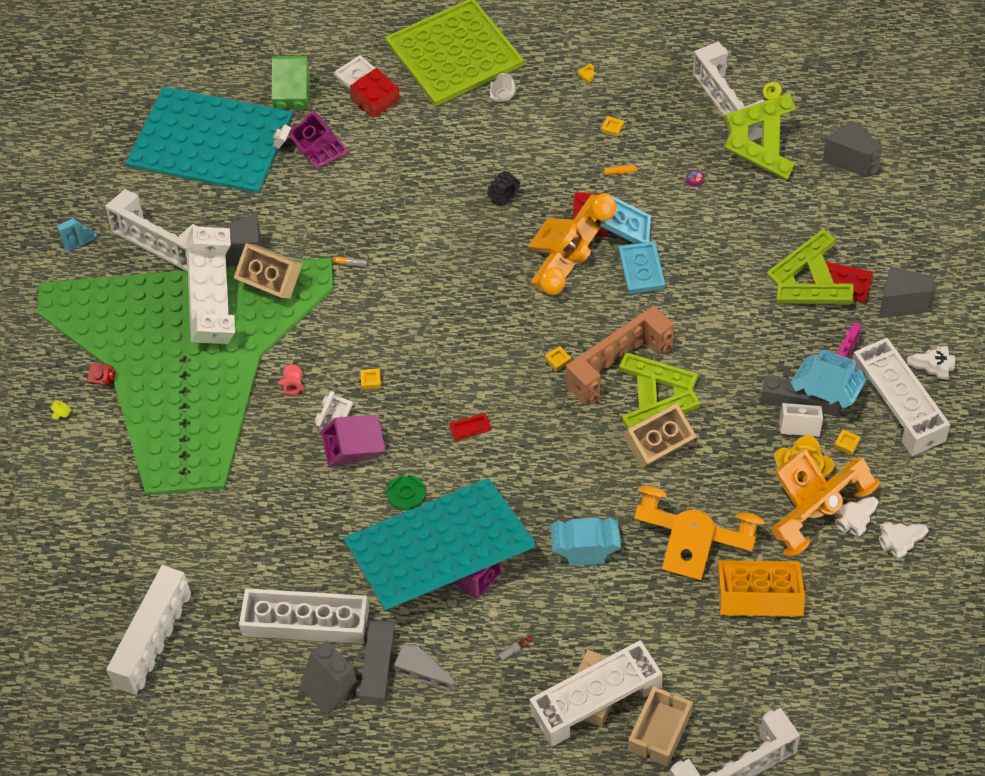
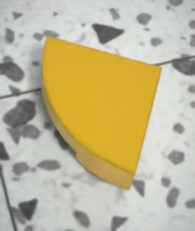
(586, 73)

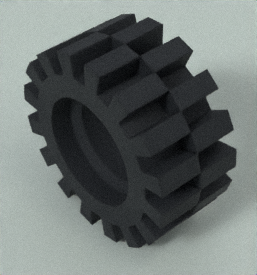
(503, 188)

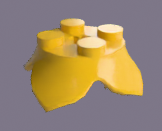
(808, 442)

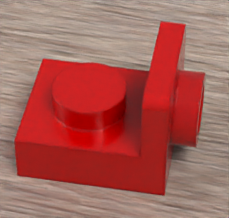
(101, 374)

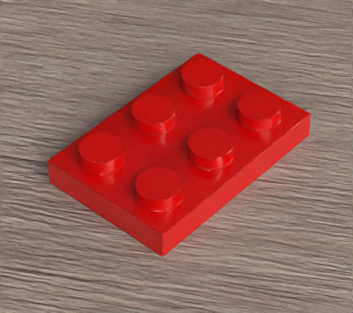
(850, 275)

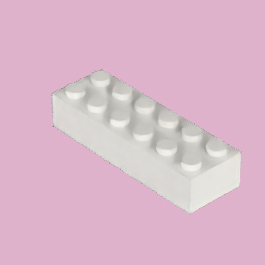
(304, 616)
(148, 630)

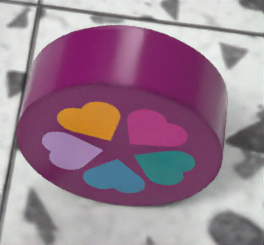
(694, 178)

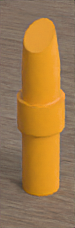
(619, 170)

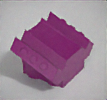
(317, 140)

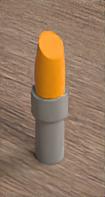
(350, 261)

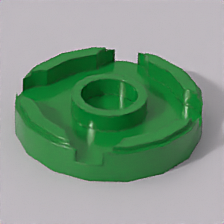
(411, 494)

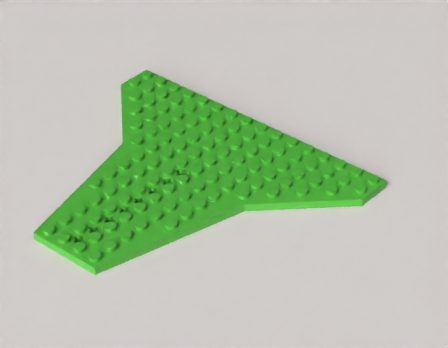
(145, 333)

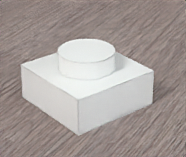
(280, 136)

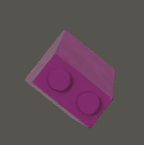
(352, 439)
(478, 582)

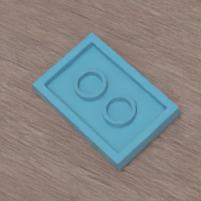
(629, 223)
(641, 267)

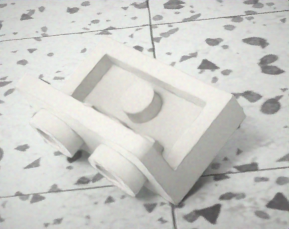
(332, 407)

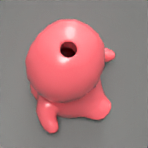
(291, 383)

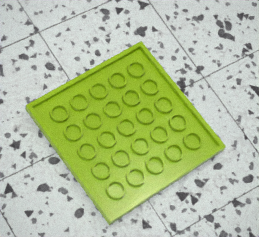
(454, 51)

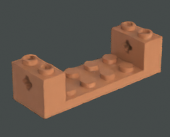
(583, 372)

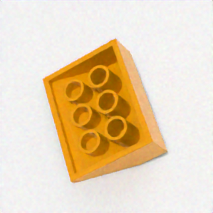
(761, 588)

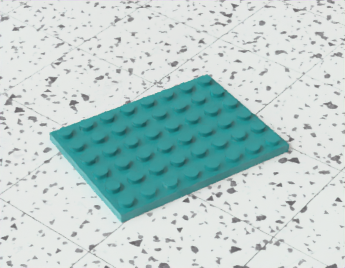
(208, 139)
(438, 543)

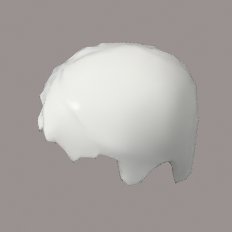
(503, 88)

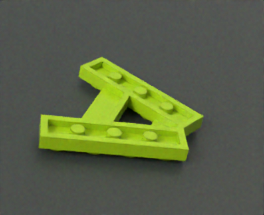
(767, 154)
(824, 289)
(653, 372)

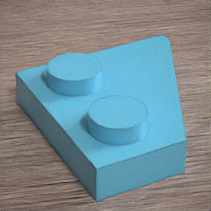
(75, 234)

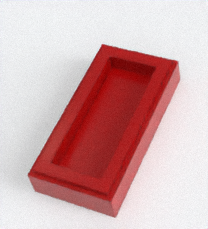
(470, 427)

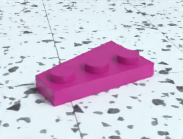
(850, 340)

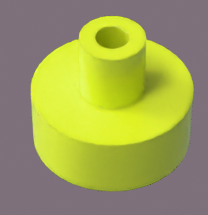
(772, 90)
(60, 409)

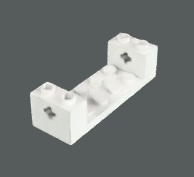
(709, 69)
(128, 222)
(208, 285)
(904, 395)
(594, 690)
(779, 743)

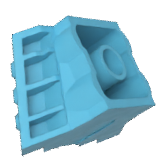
(830, 378)
(585, 540)

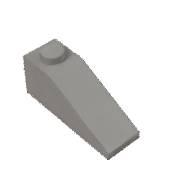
(417, 665)

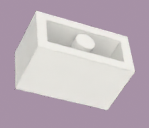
(800, 419)

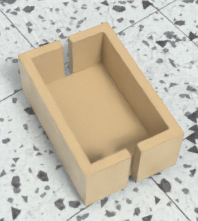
(660, 726)

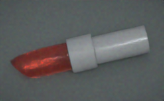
(515, 648)

